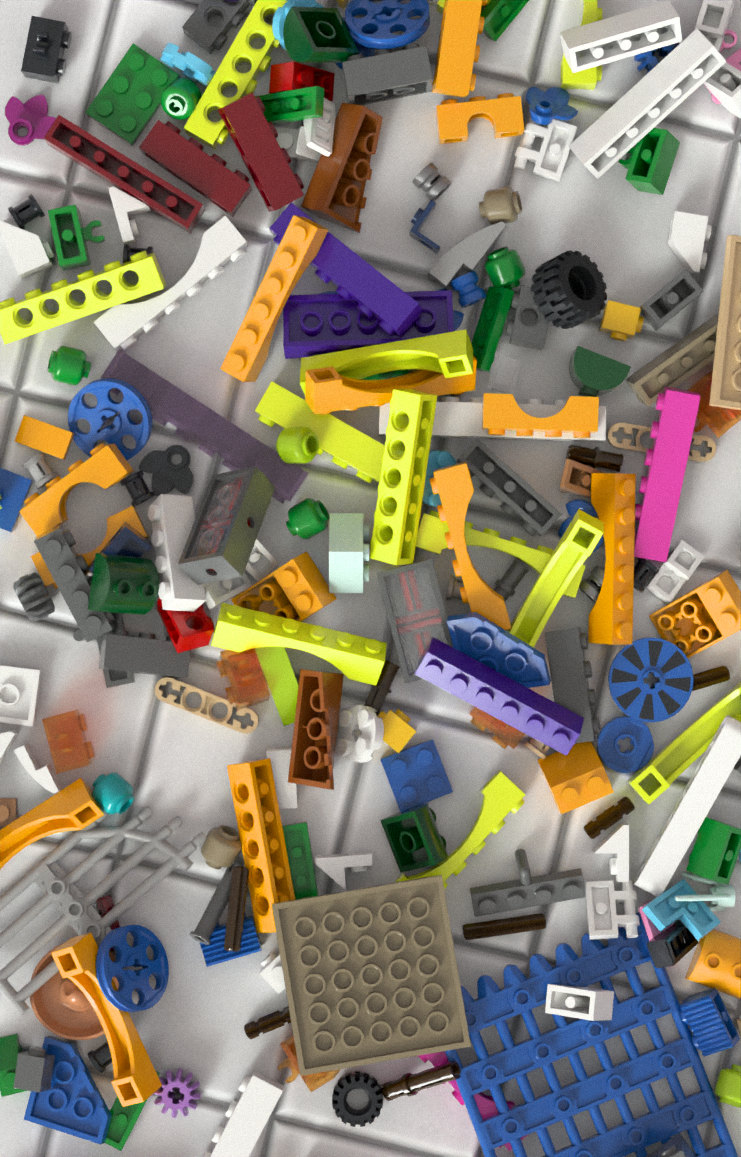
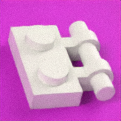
(553, 151)
(601, 909)

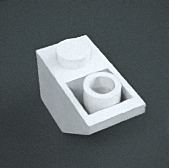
(687, 240)

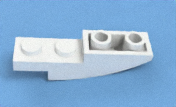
(714, 20)

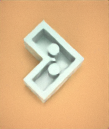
(348, 552)

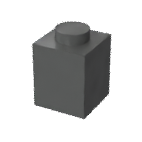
(34, 1070)

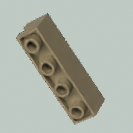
(675, 363)

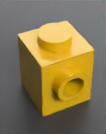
(621, 320)
(396, 729)

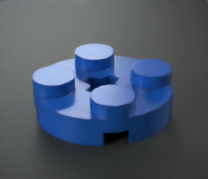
(609, 748)

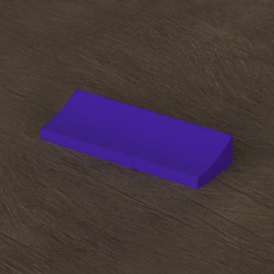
(333, 324)

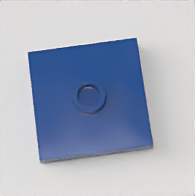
(13, 493)

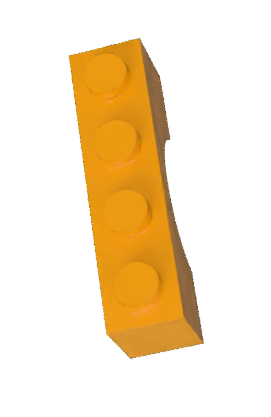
(503, 414)
(49, 509)
(114, 523)

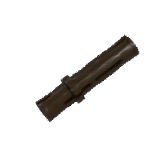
(411, 1083)

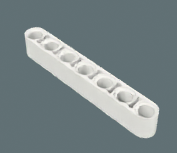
(691, 808)

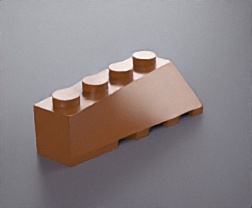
(341, 178)
(315, 729)

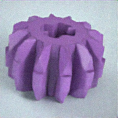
(186, 1088)

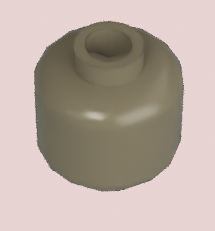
(500, 205)
(221, 847)

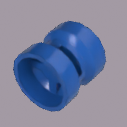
(469, 291)

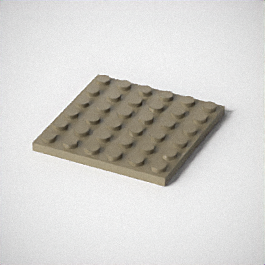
(371, 975)

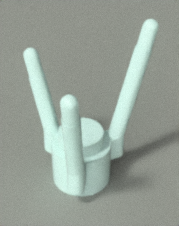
(719, 895)

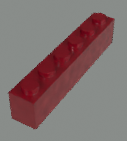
(124, 174)

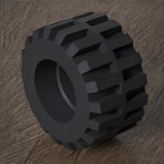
(569, 289)

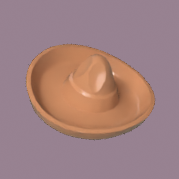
(64, 1007)

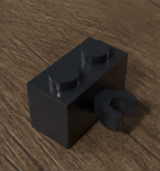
(45, 49)

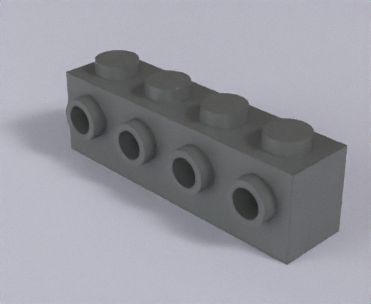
(509, 488)
(72, 580)
(570, 677)

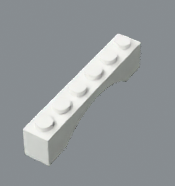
(217, 248)

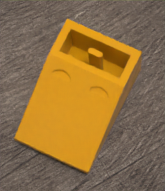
(289, 592)
(701, 615)

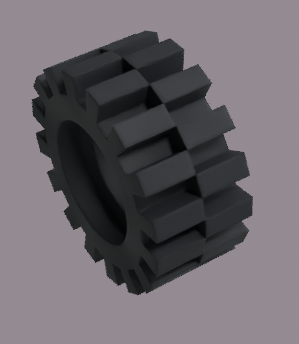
(351, 1115)

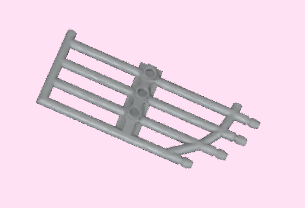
(76, 907)

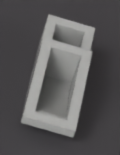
(465, 254)

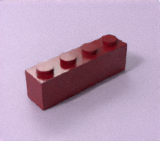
(261, 152)
(195, 167)

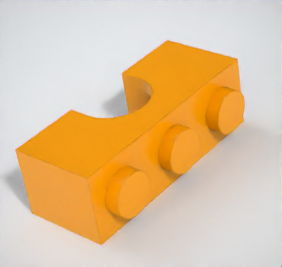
(503, 114)

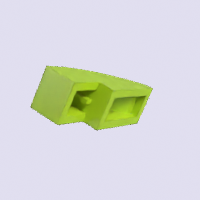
(281, 680)

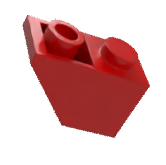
(297, 75)

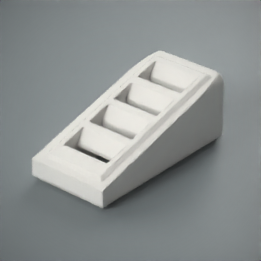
(323, 128)

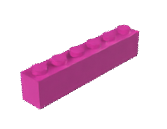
(665, 472)

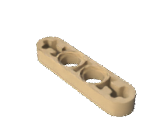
(625, 443)
(207, 703)

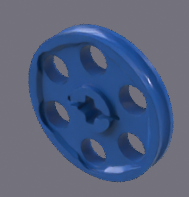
(385, 19)
(104, 409)
(128, 979)

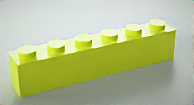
(335, 437)

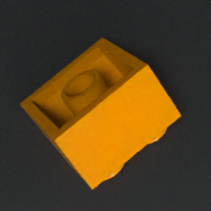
(575, 777)

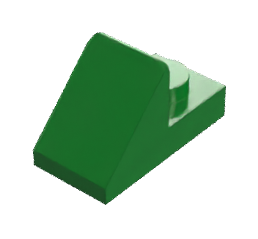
(9, 1052)

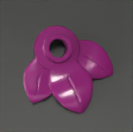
(30, 116)

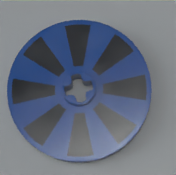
(666, 695)

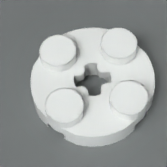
(357, 747)

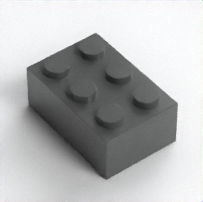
(387, 75)

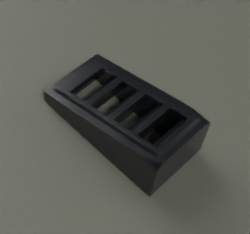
(669, 945)

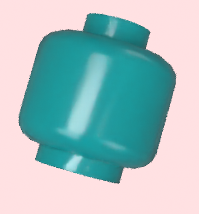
(113, 793)

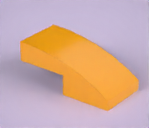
(44, 437)

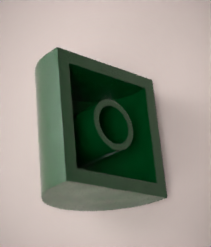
(317, 35)
(595, 373)
(123, 584)
(415, 838)

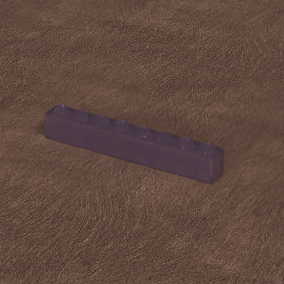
(206, 427)

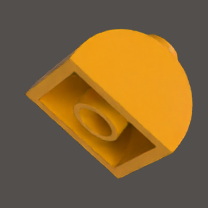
(717, 963)

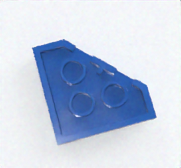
(498, 649)
(74, 1100)

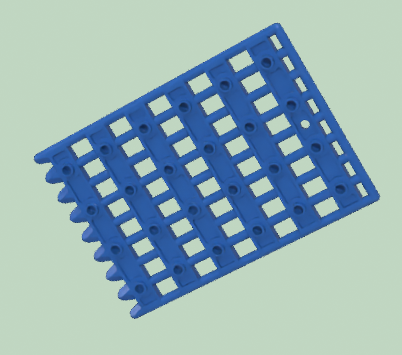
(569, 1038)

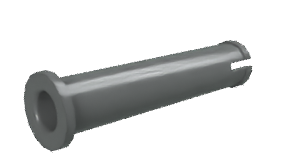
(215, 908)

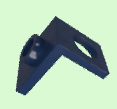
(418, 220)

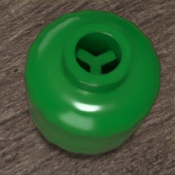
(180, 98)
(504, 268)
(68, 365)
(307, 518)

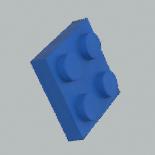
(416, 775)

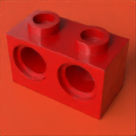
(179, 624)

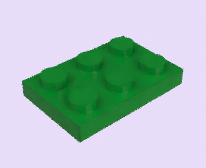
(131, 94)

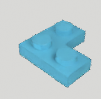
(693, 914)

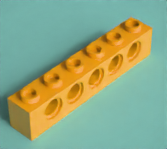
(261, 838)

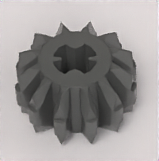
(34, 596)

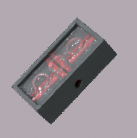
(227, 525)
(414, 612)

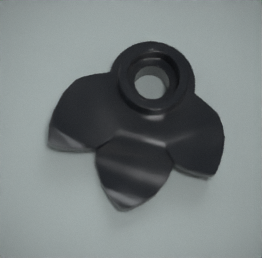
(165, 473)

